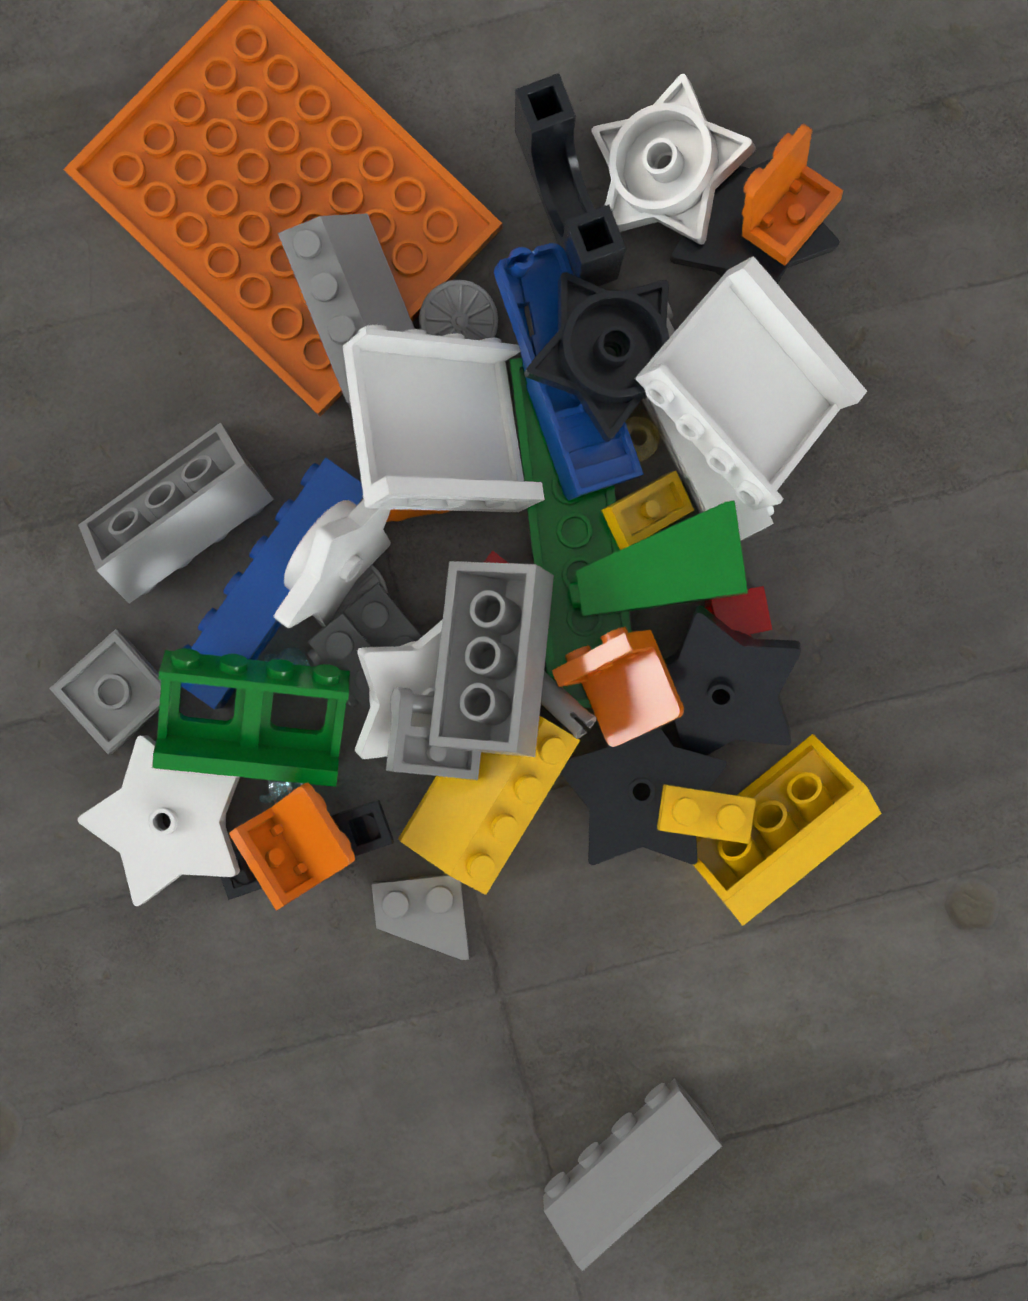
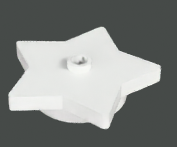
(696, 155)
(331, 560)
(386, 668)
(135, 828)

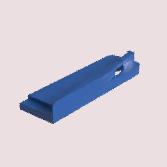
(575, 445)

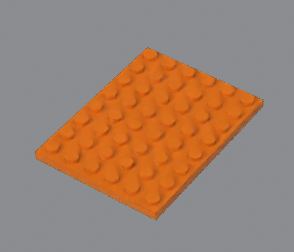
(253, 139)

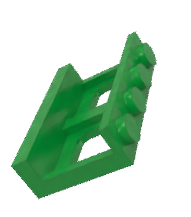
(249, 741)

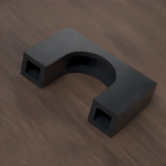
(547, 140)

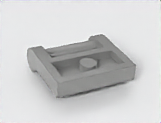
(410, 746)

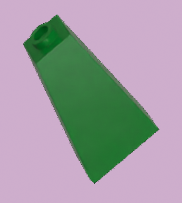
(676, 566)

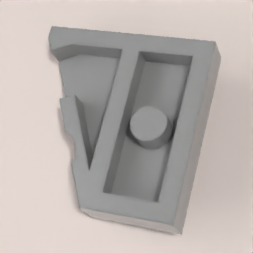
(424, 911)

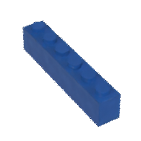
(246, 616)

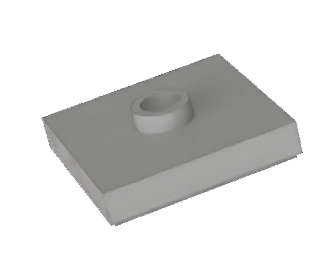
(111, 691)

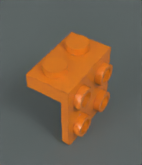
(787, 199)
(624, 684)
(293, 845)

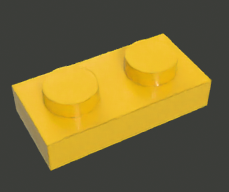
(648, 510)
(706, 814)

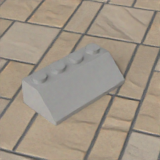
(344, 282)
(174, 514)
(492, 658)
(629, 1172)

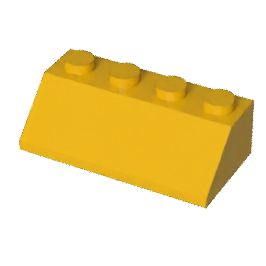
(800, 818)
(476, 824)

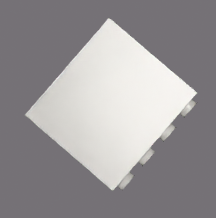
(749, 382)
(435, 422)

